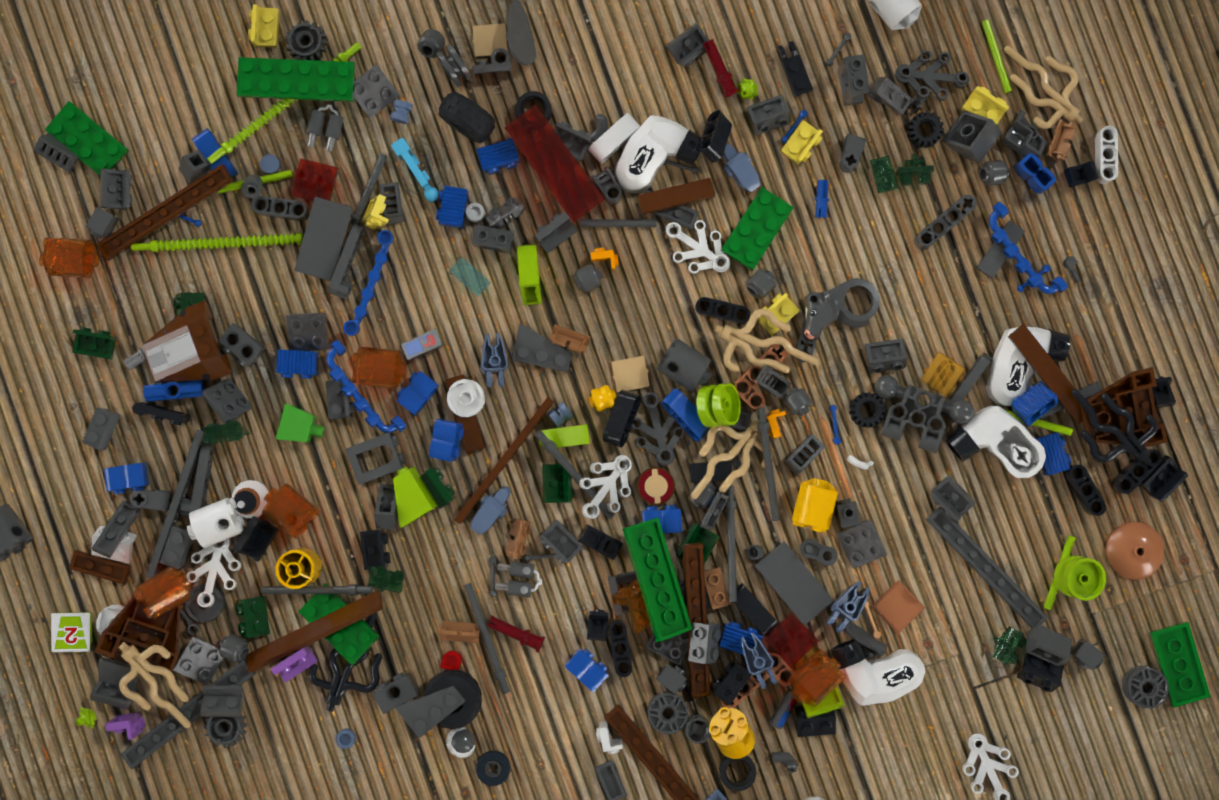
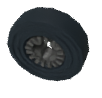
(489, 777)

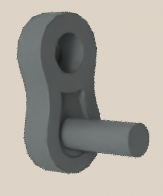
(812, 549)

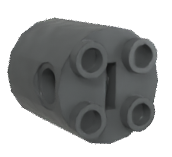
(685, 365)
(12, 533)

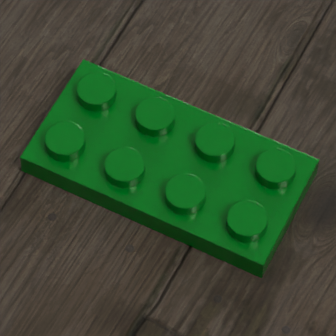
(86, 139)
(757, 229)
(350, 641)
(1180, 664)

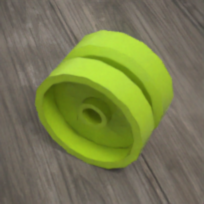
(718, 405)
(1080, 577)

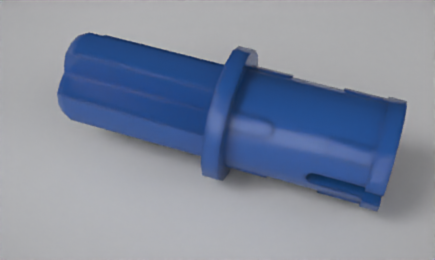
(822, 199)

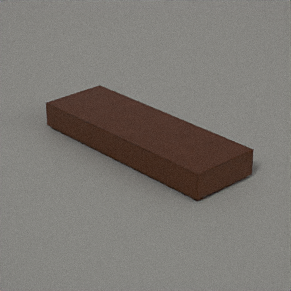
(100, 567)

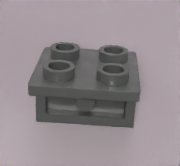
(227, 400)

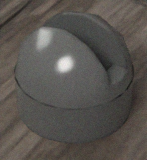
(755, 552)

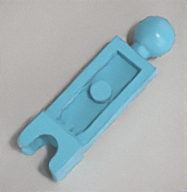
(403, 152)

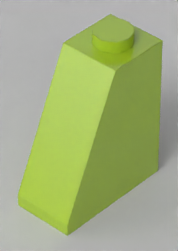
(529, 274)
(568, 436)
(411, 496)

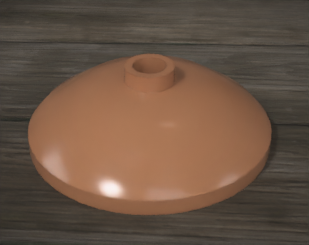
(1123, 546)

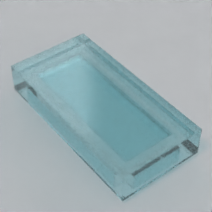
(469, 276)

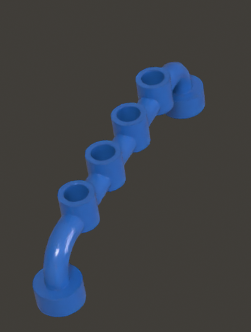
(1012, 250)
(352, 327)
(350, 389)

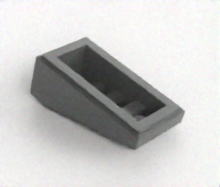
(44, 148)
(394, 215)
(781, 387)
(793, 466)

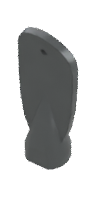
(865, 639)

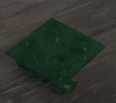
(230, 432)

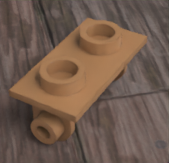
(1059, 148)
(564, 336)
(517, 547)
(716, 588)
(460, 631)

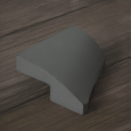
(1024, 137)

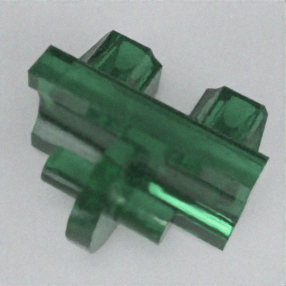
(905, 173)
(883, 174)
(385, 579)
(1007, 644)

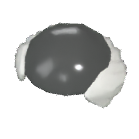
(460, 742)

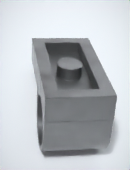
(484, 67)
(888, 93)

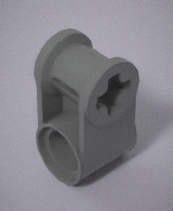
(852, 150)
(605, 183)
(153, 499)

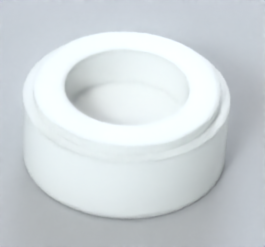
(475, 212)

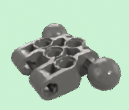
(959, 411)

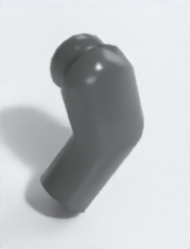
(601, 127)
(787, 759)

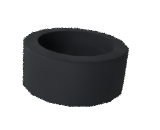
(534, 95)
(742, 785)

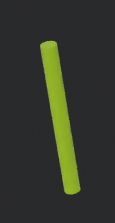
(996, 56)
(266, 179)
(1048, 425)
(1053, 589)

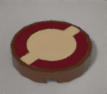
(656, 486)

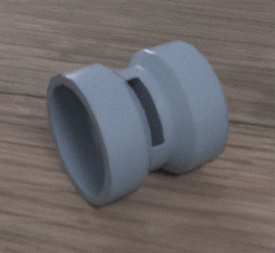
(401, 109)
(560, 414)

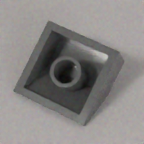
(972, 136)

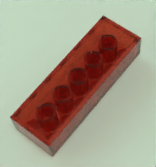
(554, 163)

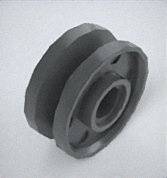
(453, 65)
(1156, 691)
(670, 724)

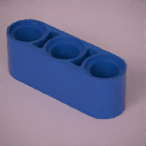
(208, 145)
(684, 414)

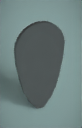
(520, 34)

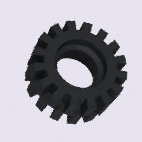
(930, 119)
(878, 410)

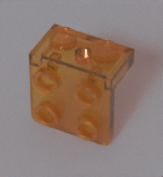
(632, 597)

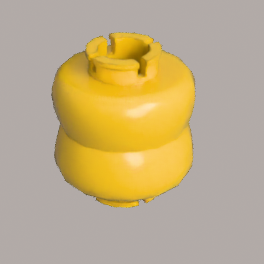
(602, 398)

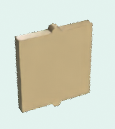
(489, 38)
(630, 374)

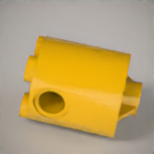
(815, 505)
(298, 568)
(732, 733)

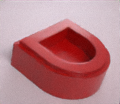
(451, 660)

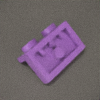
(295, 664)
(132, 722)

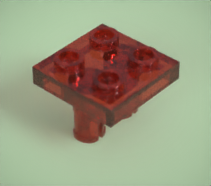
(314, 180)
(791, 640)

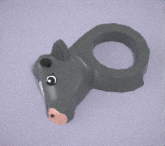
(828, 306)

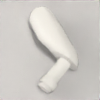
(857, 463)

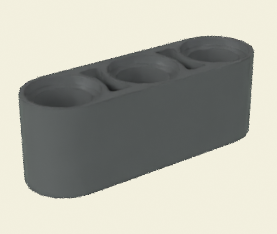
(271, 208)

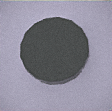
(200, 613)

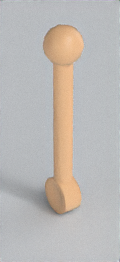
(876, 634)

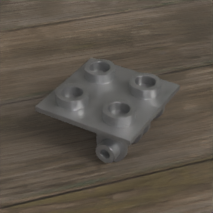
(374, 91)
(511, 205)
(307, 331)
(862, 544)
(199, 660)

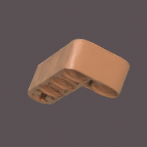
(750, 382)
(753, 683)

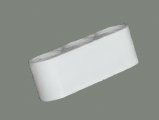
(614, 138)
(1109, 146)

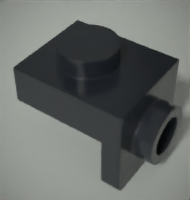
(1081, 174)
(1163, 393)
(597, 625)

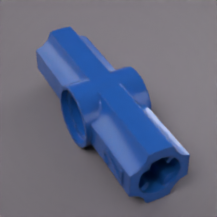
(186, 389)

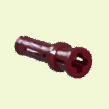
(723, 76)
(525, 637)

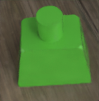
(298, 425)

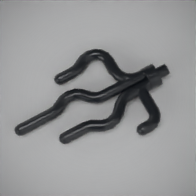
(1132, 444)
(340, 686)

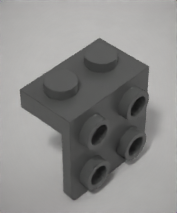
(107, 688)

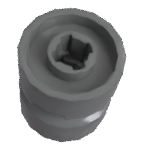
(697, 728)

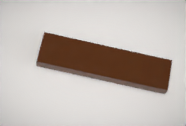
(676, 196)
(472, 435)

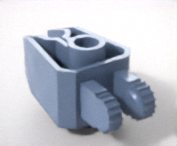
(740, 169)
(493, 360)
(491, 509)
(848, 606)
(758, 663)

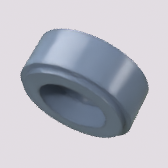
(270, 164)
(346, 738)

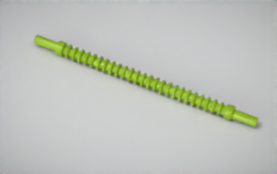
(227, 147)
(155, 246)

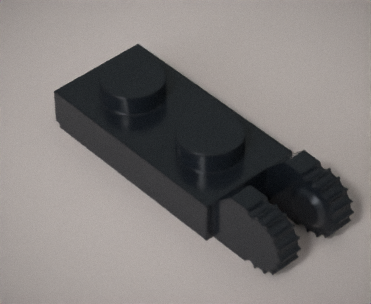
(795, 71)
(161, 412)

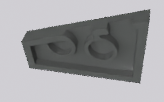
(539, 351)
(429, 710)

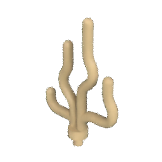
(1061, 102)
(737, 337)
(747, 439)
(143, 667)

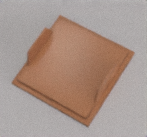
(898, 607)

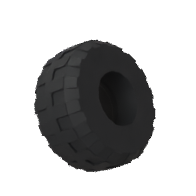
(466, 117)
(470, 690)

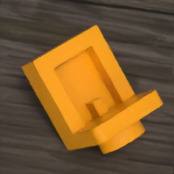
(601, 255)
(774, 429)

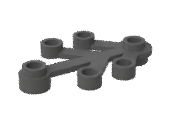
(929, 76)
(658, 432)

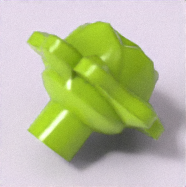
(747, 89)
(87, 718)

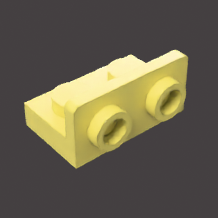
(264, 26)
(985, 104)
(801, 141)
(371, 216)
(782, 308)

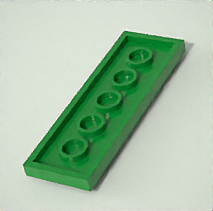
(295, 79)
(657, 579)

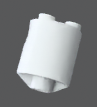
(897, 13)
(215, 522)

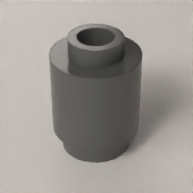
(252, 186)

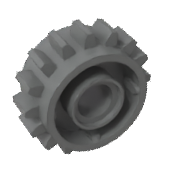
(299, 34)
(222, 736)

